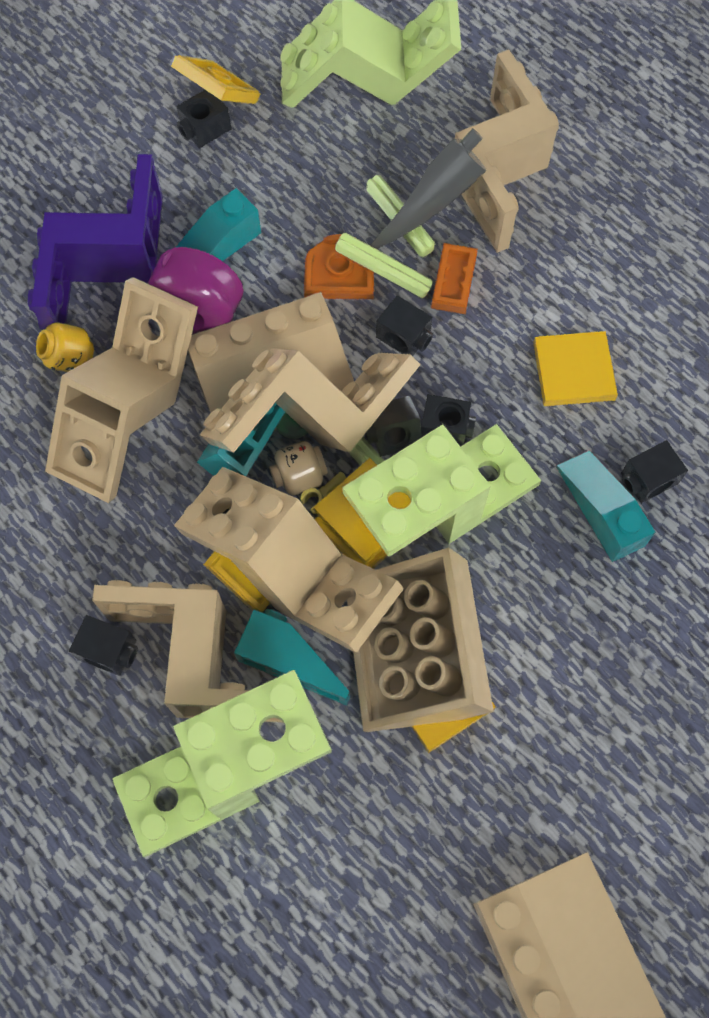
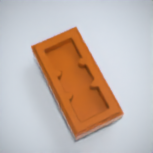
(454, 278)

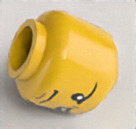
(64, 346)

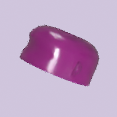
(200, 281)

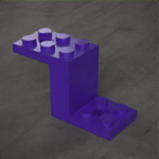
(97, 246)

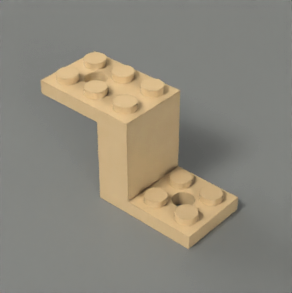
(511, 148)
(120, 389)
(309, 398)
(289, 557)
(195, 643)

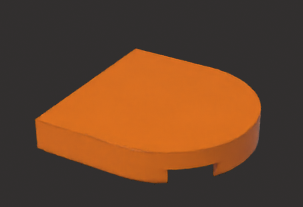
(336, 274)

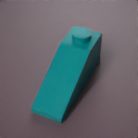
(224, 226)
(244, 457)
(607, 506)
(278, 648)

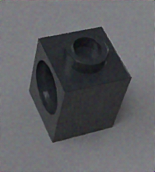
(203, 118)
(404, 327)
(442, 408)
(395, 427)
(653, 472)
(104, 645)

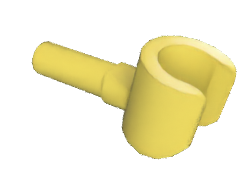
(323, 491)

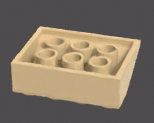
(228, 351)
(426, 650)
(566, 947)

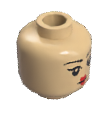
(298, 468)

